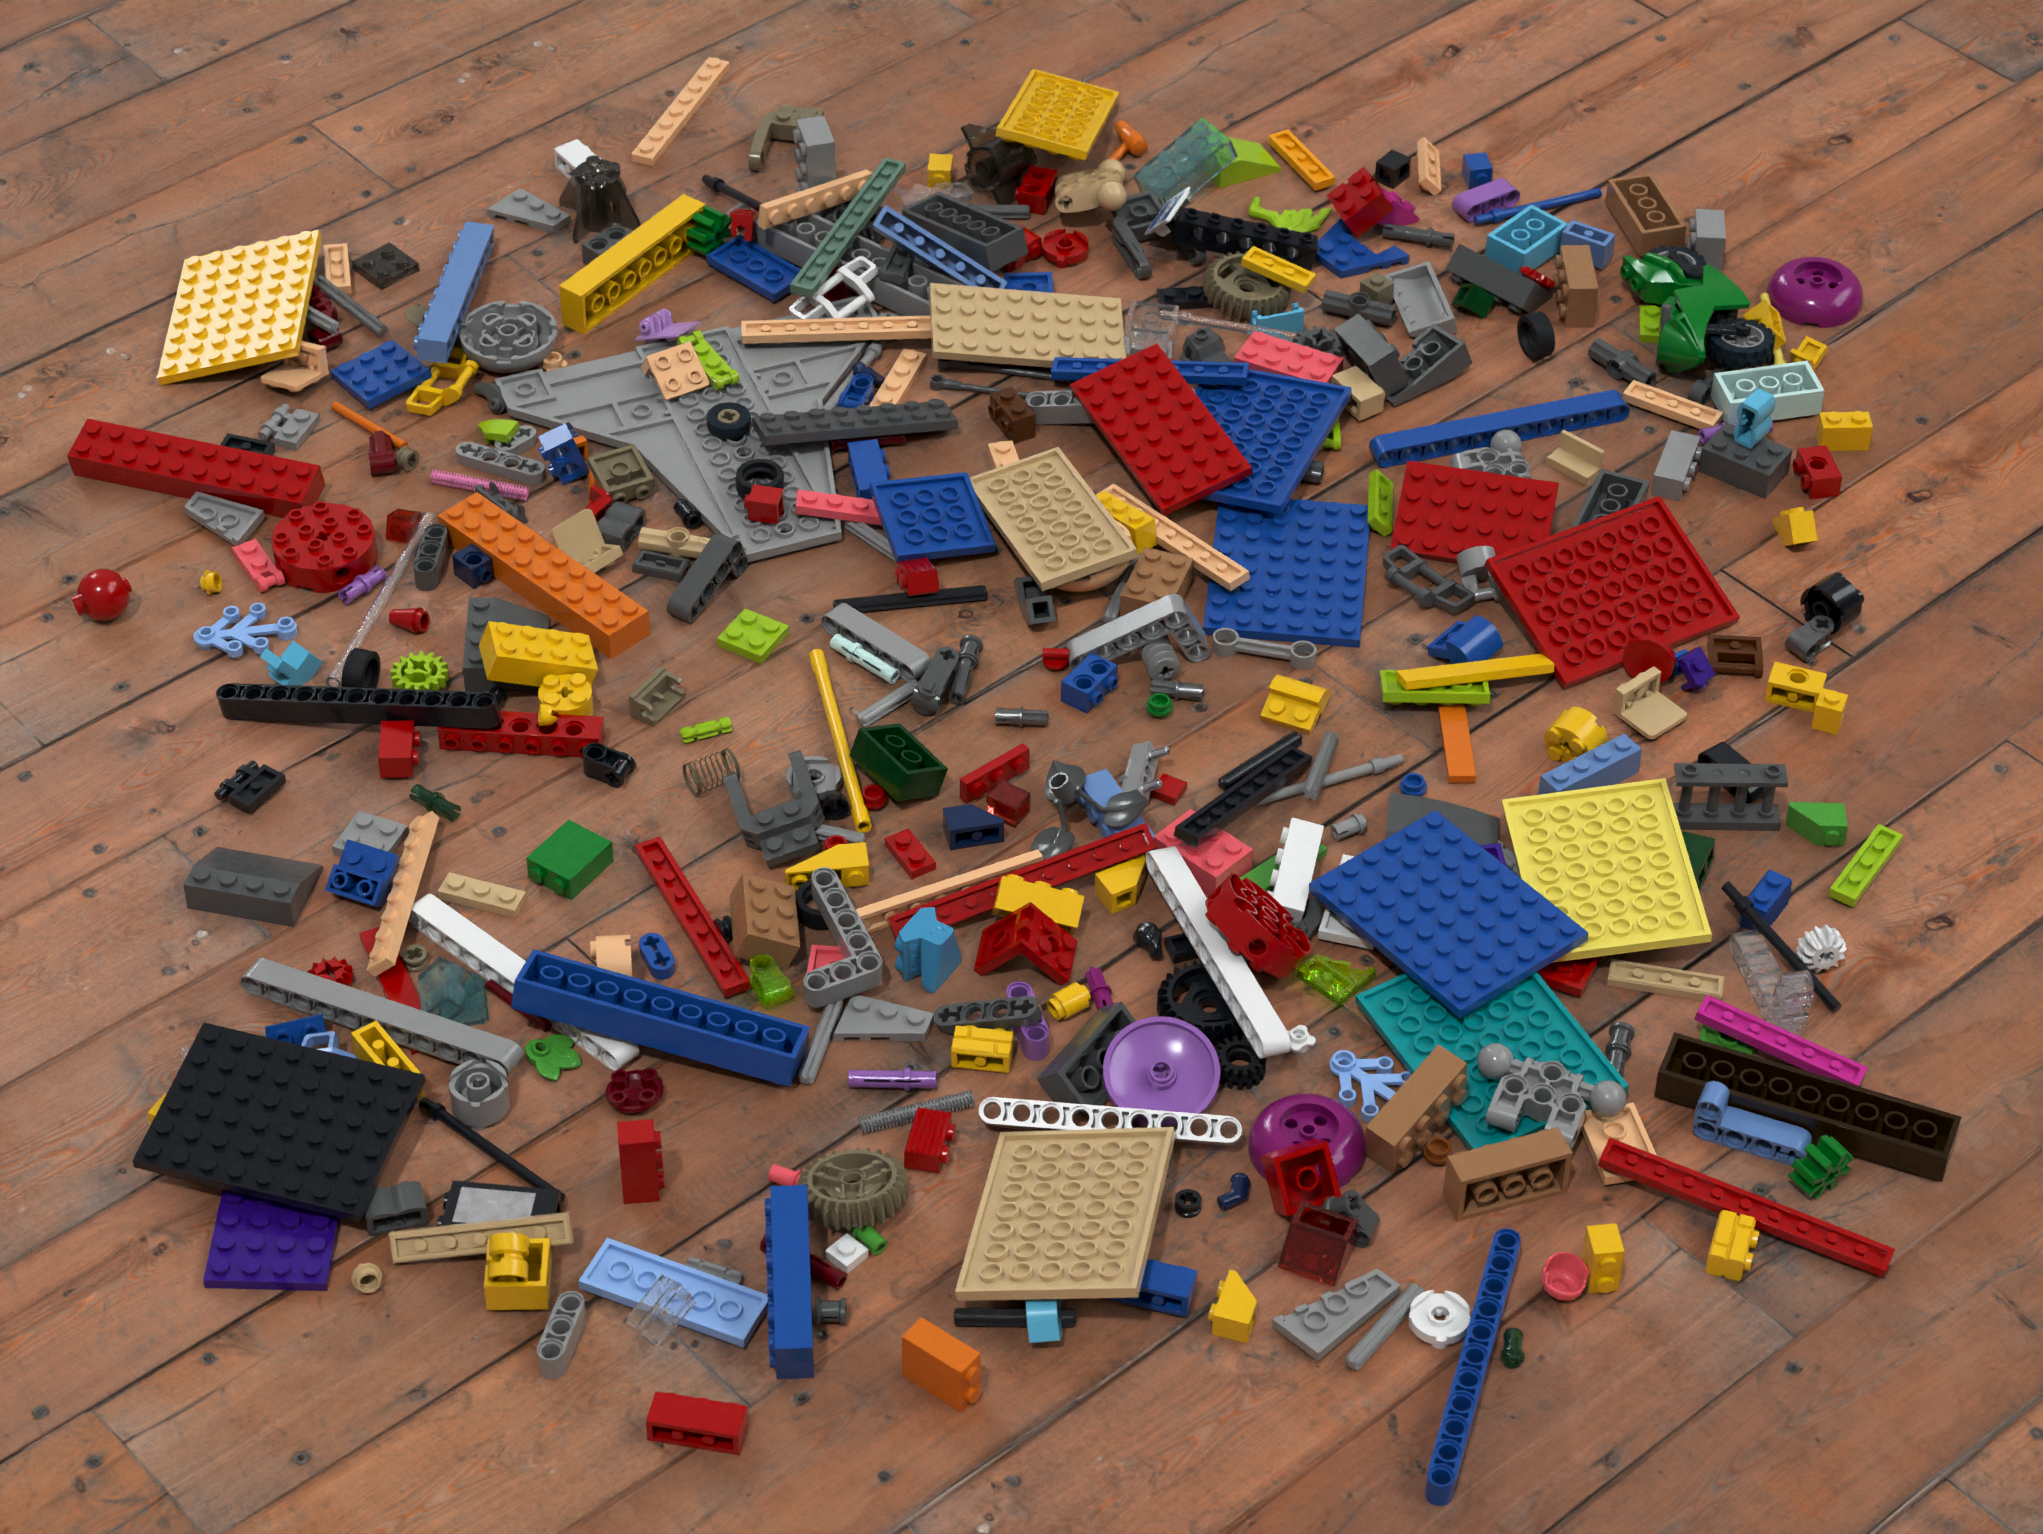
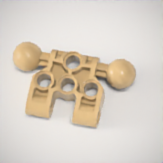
(1092, 188)

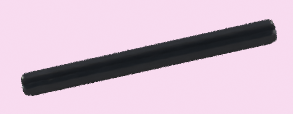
(901, 600)

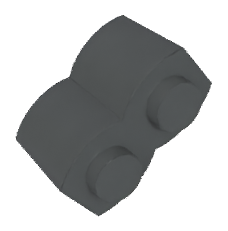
(622, 524)
(396, 1208)

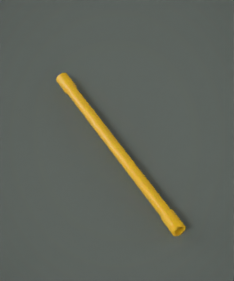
(859, 811)

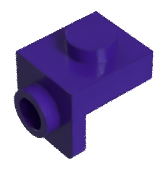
(1696, 669)

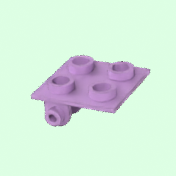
(661, 326)

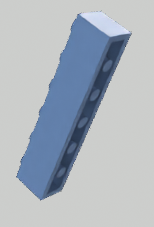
(934, 251)

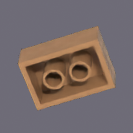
(1576, 286)
(1155, 577)
(764, 919)

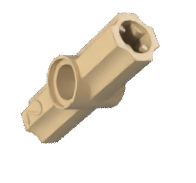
(674, 542)

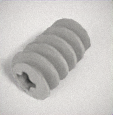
(1160, 659)

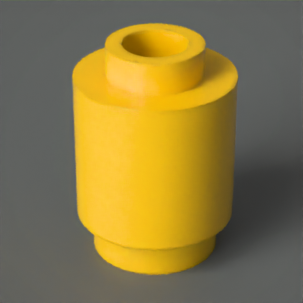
(1068, 1001)

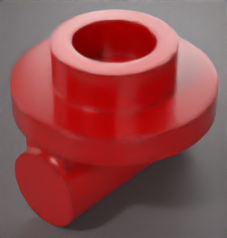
(1055, 658)

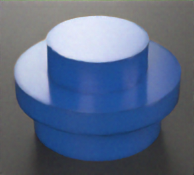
(1413, 785)

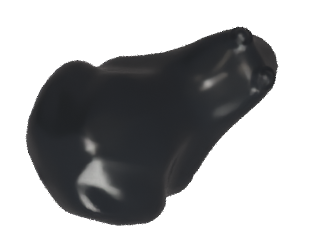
(1148, 938)

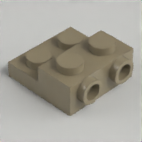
(622, 474)

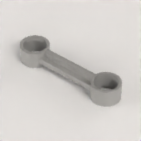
(1264, 648)

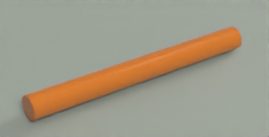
(366, 424)

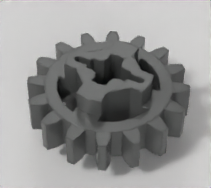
(1320, 340)

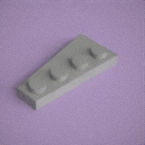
(1336, 1314)

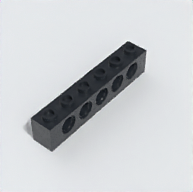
(1229, 234)

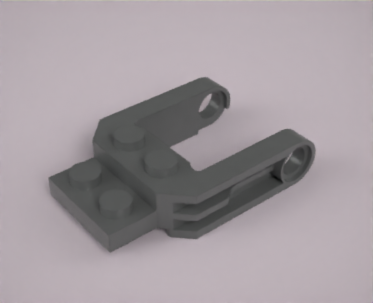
(1130, 226)
(785, 829)

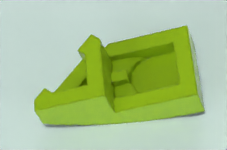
(498, 430)

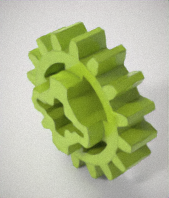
(419, 672)

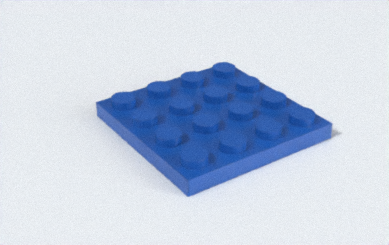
(932, 517)

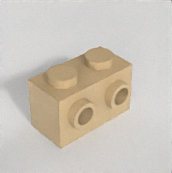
(1366, 396)

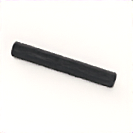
(1244, 769)
(1002, 1317)

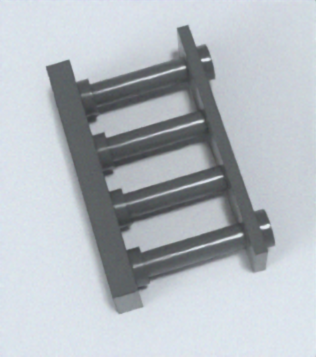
(1729, 815)

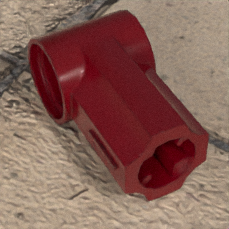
(381, 454)

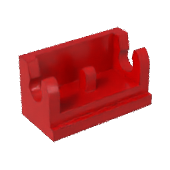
(744, 220)

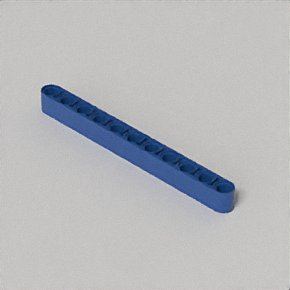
(1477, 431)
(1472, 1368)

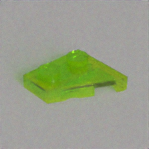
(1334, 978)

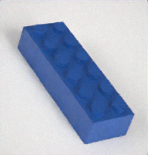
(789, 1282)

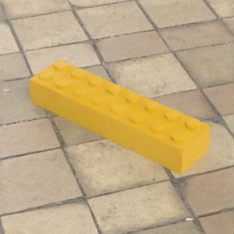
(629, 266)

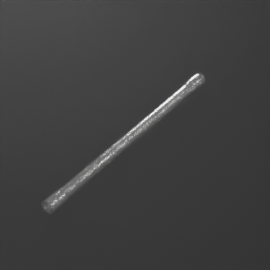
(382, 597)

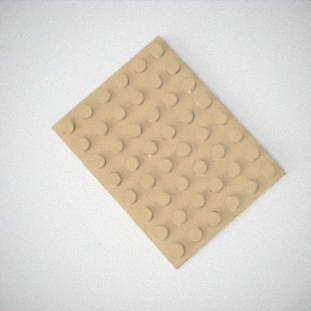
(1067, 1215)

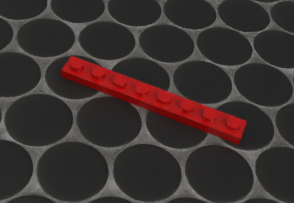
(692, 917)

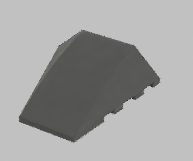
(1408, 809)

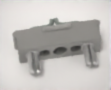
(1142, 768)

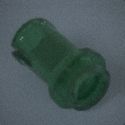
(1512, 1353)

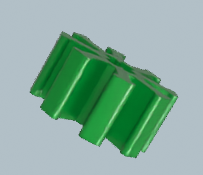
(709, 231)
(1820, 1167)

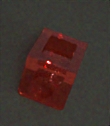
(400, 524)

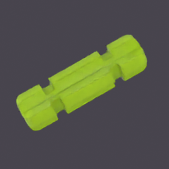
(705, 729)

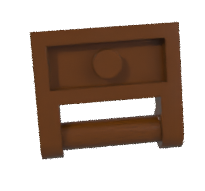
(1735, 649)

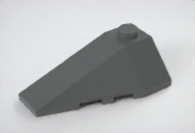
(1431, 362)

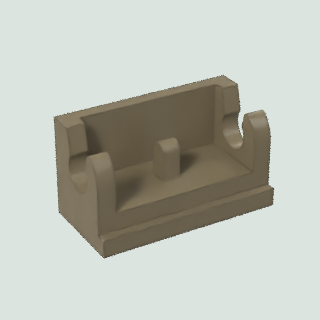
(656, 697)

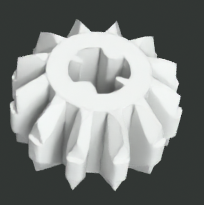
(1821, 948)

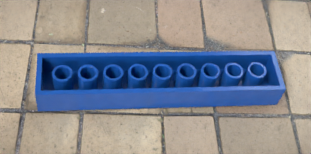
(660, 1017)

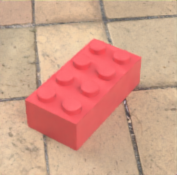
(1288, 358)

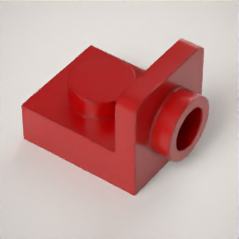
(599, 503)

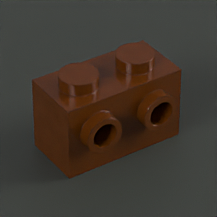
(1012, 415)

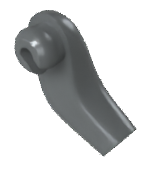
(492, 393)
(1311, 922)

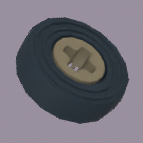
(728, 420)

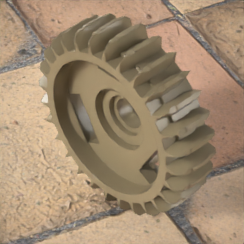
(1266, 295)
(876, 1195)

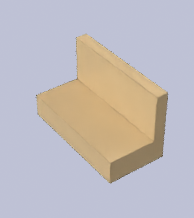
(1576, 458)

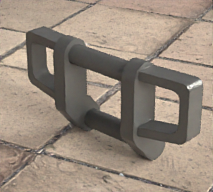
(1426, 597)

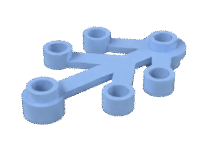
(214, 636)
(1346, 1065)

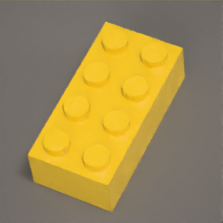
(530, 653)

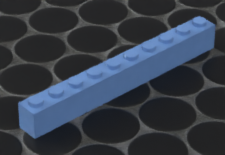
(454, 292)

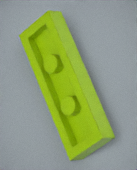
(1380, 503)

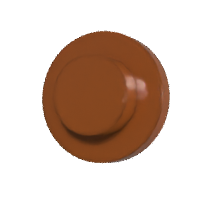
(1437, 1150)

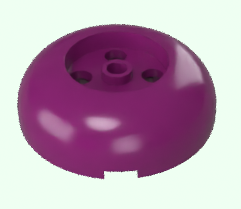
(1815, 292)
(1305, 1118)

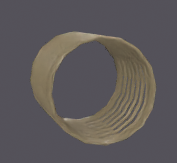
(697, 776)

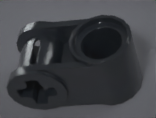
(606, 765)

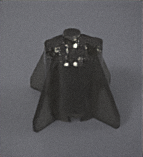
(995, 163)
(598, 198)

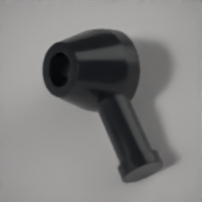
(834, 810)

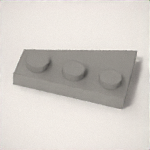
(530, 209)
(224, 517)
(877, 1018)

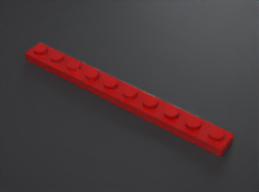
(1054, 870)
(1769, 1215)

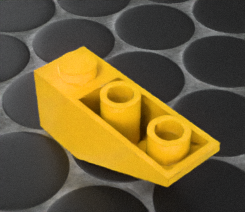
(847, 861)

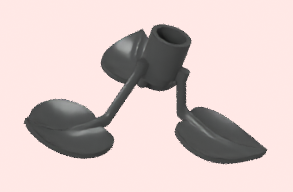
(1064, 786)

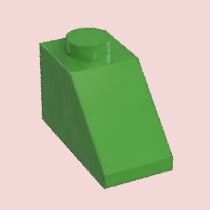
(1818, 822)

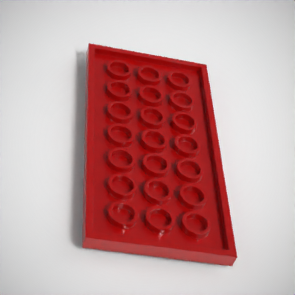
(1160, 429)

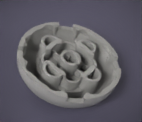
(508, 336)

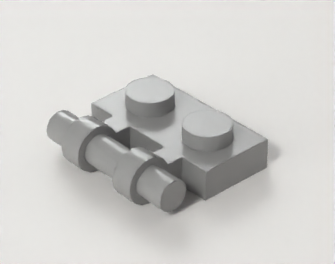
(295, 427)

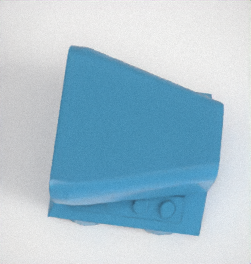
(927, 949)

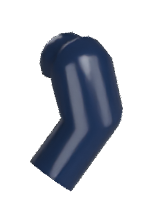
(859, 367)
(1238, 1194)

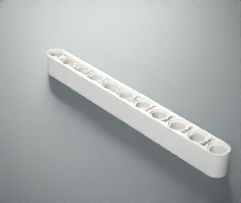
(502, 965)
(1224, 966)

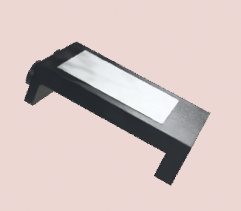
(486, 1202)

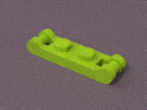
(715, 367)

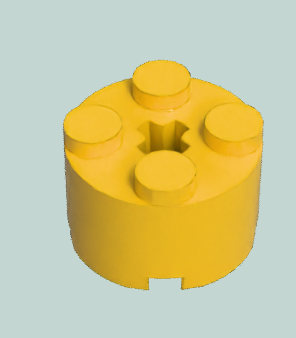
(567, 694)
(1573, 734)

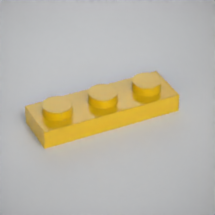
(1278, 269)

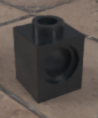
(1392, 169)

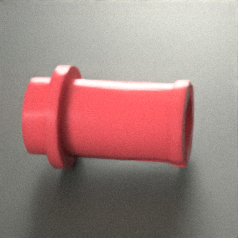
(783, 1176)

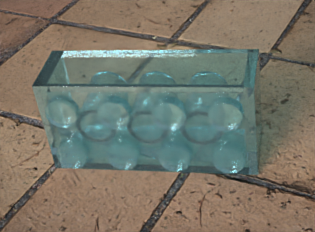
(1187, 162)

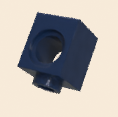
(473, 566)

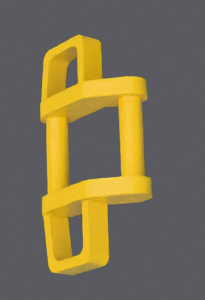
(450, 394)

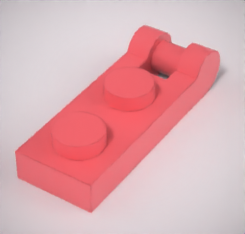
(258, 565)

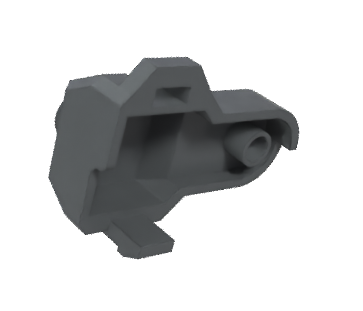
(1204, 346)

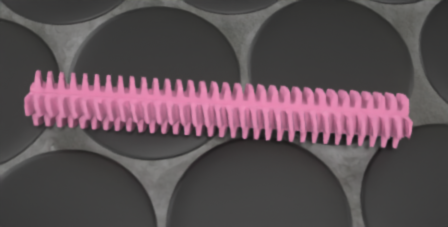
(469, 484)

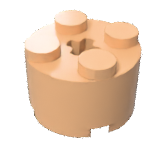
(612, 953)

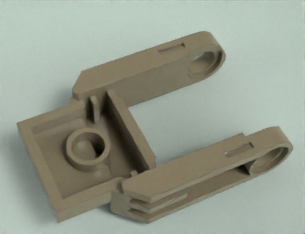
(777, 125)

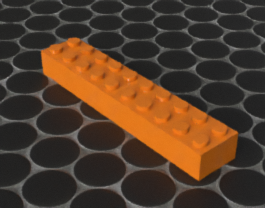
(547, 576)

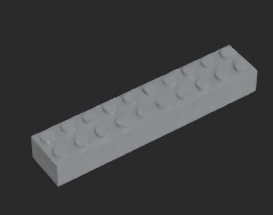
(802, 236)

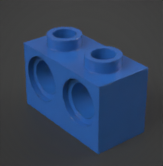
(563, 454)
(1089, 683)

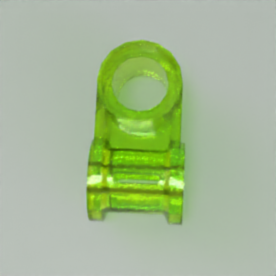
(769, 981)

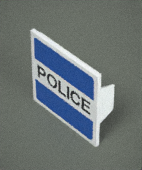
(1167, 212)

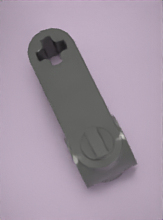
(935, 681)

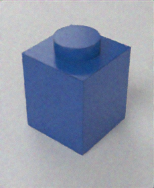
(1476, 169)

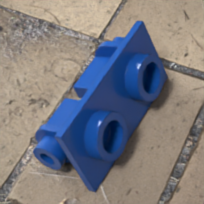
(296, 1030)

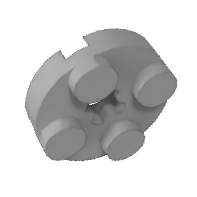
(827, 777)

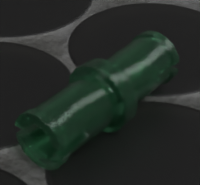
(435, 802)

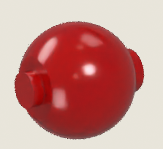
(102, 595)

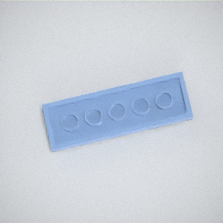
(721, 1308)

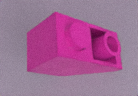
(1403, 212)

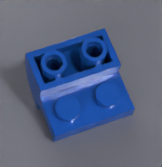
(1467, 641)
(363, 874)

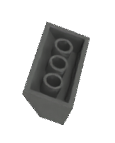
(1497, 280)
(1078, 1069)

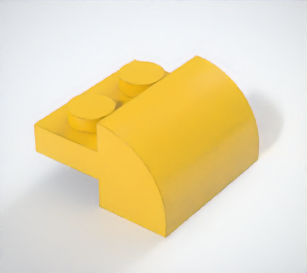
(1294, 704)

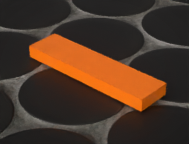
(1456, 743)

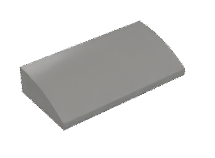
(1421, 300)

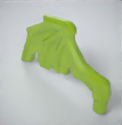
(1290, 219)

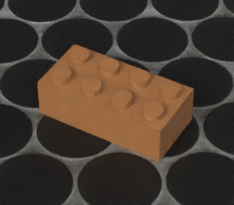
(1645, 213)
(1416, 1109)
(1507, 1174)

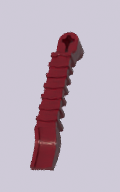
(318, 335)

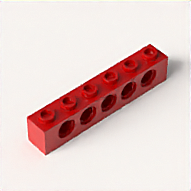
(522, 735)

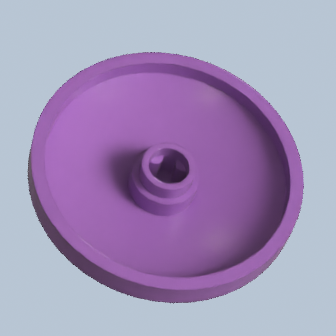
(1162, 1068)

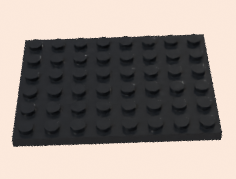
(280, 1122)

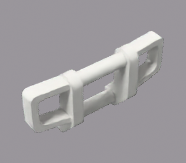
(846, 275)

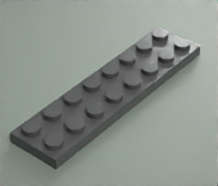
(854, 422)

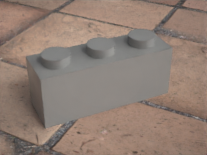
(1676, 465)

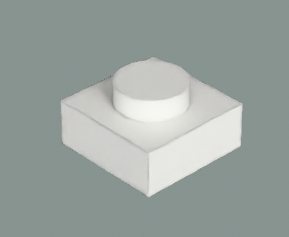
(847, 1253)

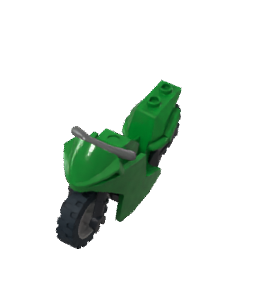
(1696, 311)

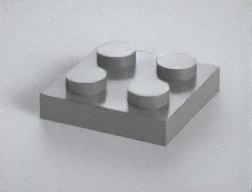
(372, 832)

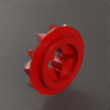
(1537, 277)
(342, 971)

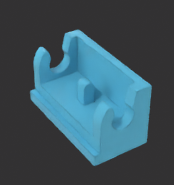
(1287, 321)

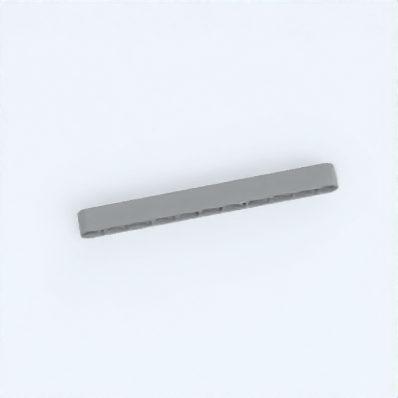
(359, 1008)

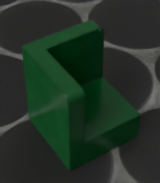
(1473, 298)

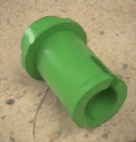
(870, 1239)

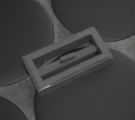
(660, 565)

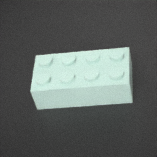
(1792, 385)

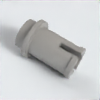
(1348, 827)

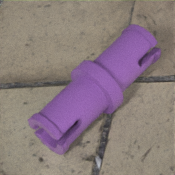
(362, 584)

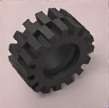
(1235, 1074)

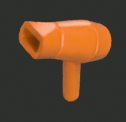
(1131, 141)

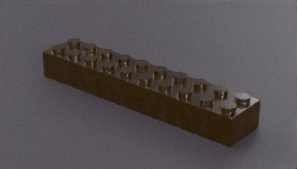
(1856, 1117)

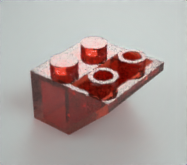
(1318, 1243)

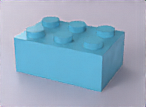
(1525, 239)

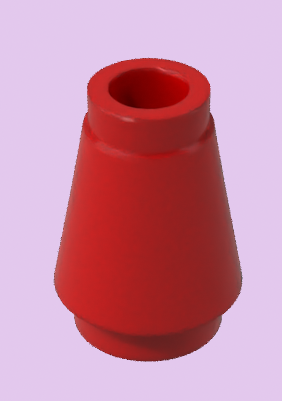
(411, 619)

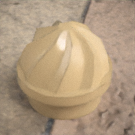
(366, 1277)

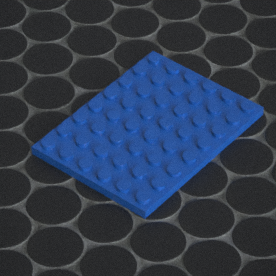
(1277, 428)
(1301, 569)
(1448, 913)

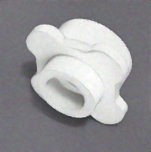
(1300, 1039)

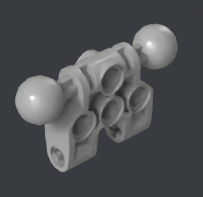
(1501, 457)
(1547, 1083)

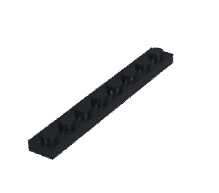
(1242, 796)

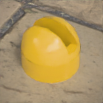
(545, 715)

